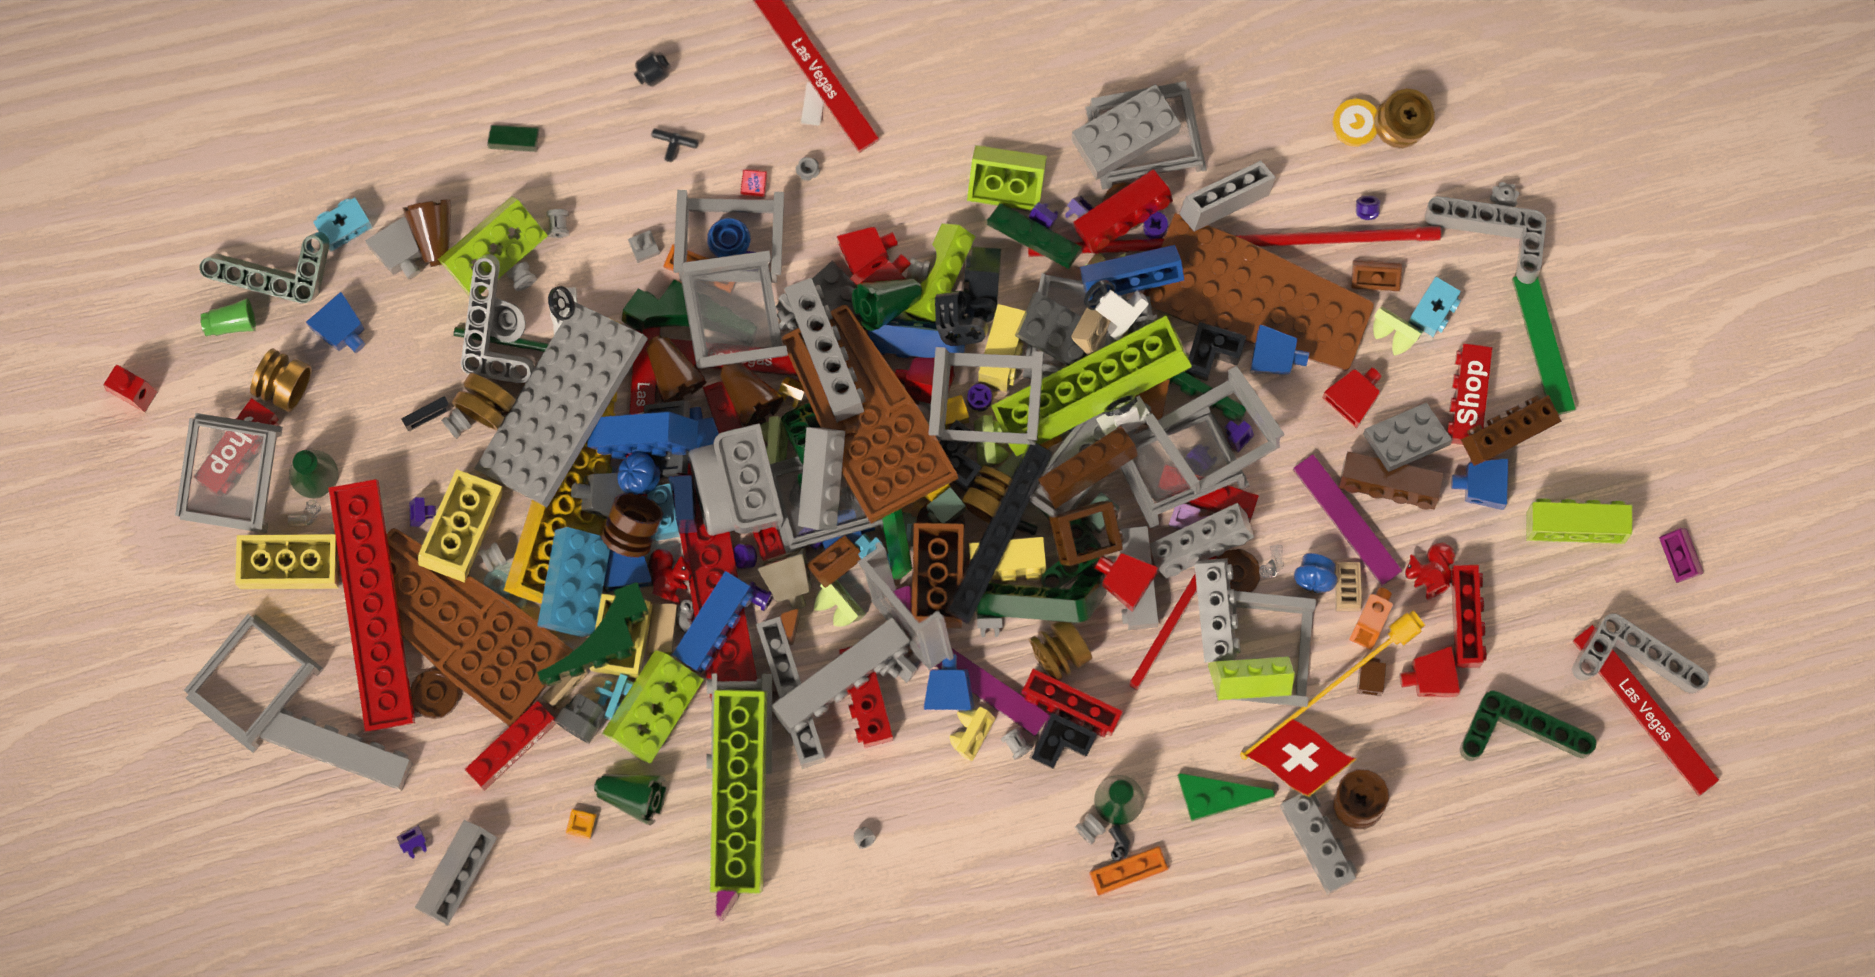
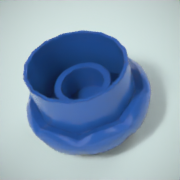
(728, 238)
(638, 474)
(1316, 573)

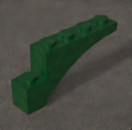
(647, 312)
(608, 640)

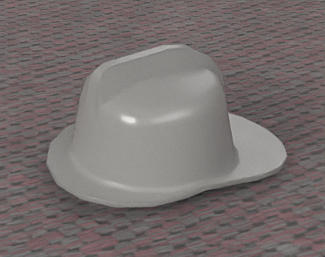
(507, 321)

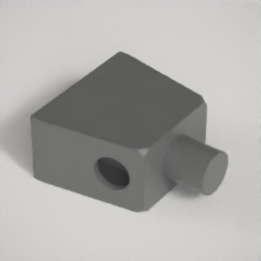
(597, 493)

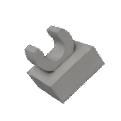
(643, 246)
(985, 622)

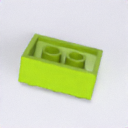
(1006, 177)
(1252, 678)

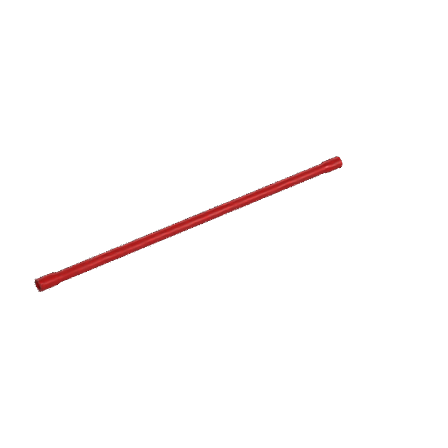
(1428, 233)

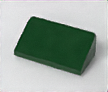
(513, 138)

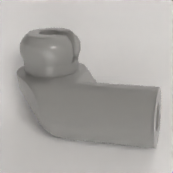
(685, 614)

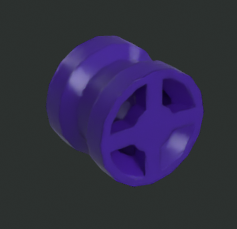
(1155, 230)
(982, 393)

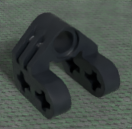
(950, 317)

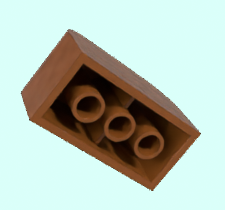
(936, 570)

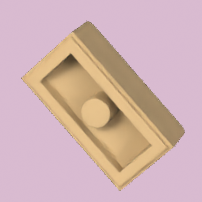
(1090, 330)
(663, 628)
(558, 693)

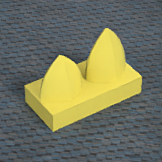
(978, 725)

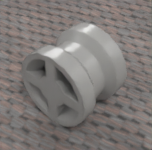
(918, 270)
(521, 276)
(456, 423)
(492, 557)
(1090, 828)

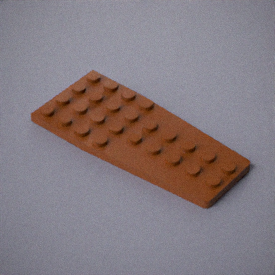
(1246, 286)
(886, 447)
(471, 634)

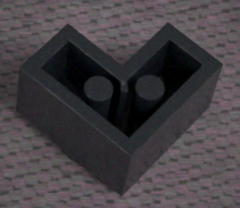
(983, 273)
(1213, 344)
(964, 466)
(1059, 734)

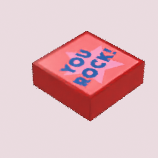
(753, 183)

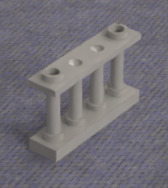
(762, 684)

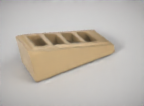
(1351, 606)

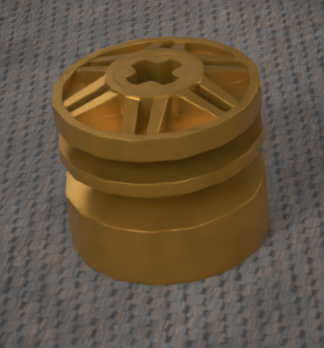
(280, 380)
(985, 501)
(1060, 649)

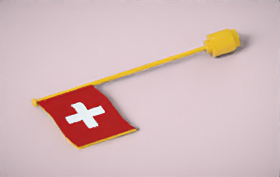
(1301, 754)

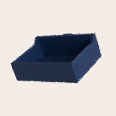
(684, 503)

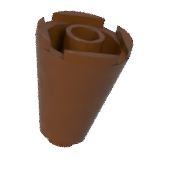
(430, 228)
(673, 370)
(750, 394)

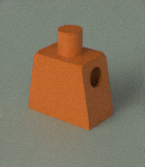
(1372, 619)

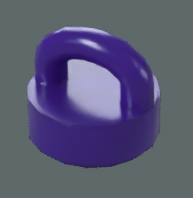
(1367, 207)
(745, 556)

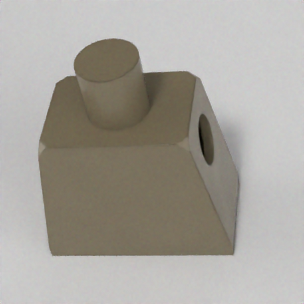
(787, 577)

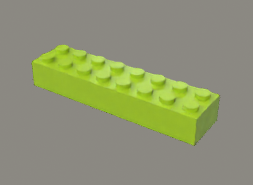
(1096, 381)
(738, 791)

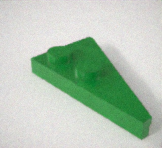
(1211, 796)

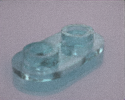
(498, 574)

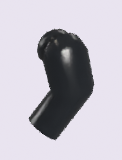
(1122, 843)

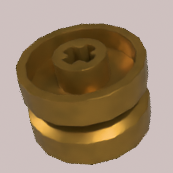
(1404, 118)
(483, 401)

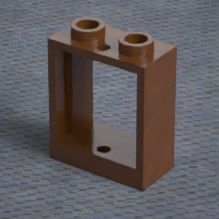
(1064, 538)

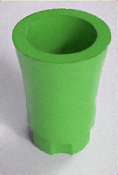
(229, 319)

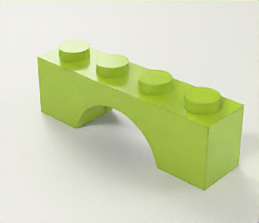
(952, 248)

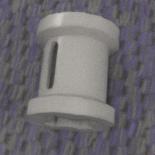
(557, 223)
(1016, 743)

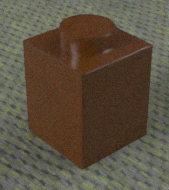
(1371, 678)

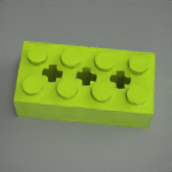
(494, 230)
(1579, 521)
(637, 705)

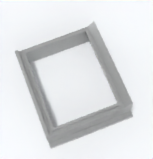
(687, 204)
(1236, 384)
(939, 399)
(1292, 605)
(249, 738)

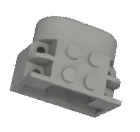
(735, 483)

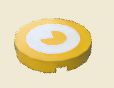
(1355, 122)

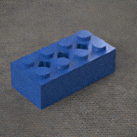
(644, 434)

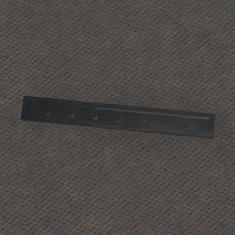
(999, 532)

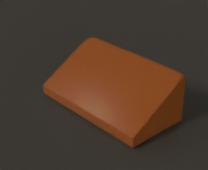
(1376, 275)
(834, 561)
(790, 624)

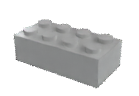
(1126, 132)

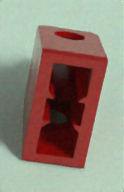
(864, 246)
(882, 270)
(920, 379)
(128, 387)
(1354, 395)
(1127, 578)
(1433, 675)

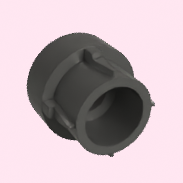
(581, 718)

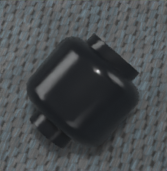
(652, 68)

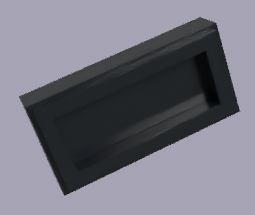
(426, 413)

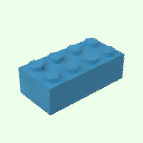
(574, 582)

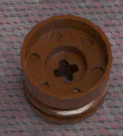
(632, 525)
(1365, 786)

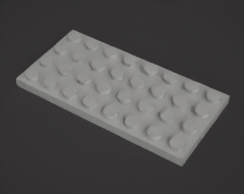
(561, 404)

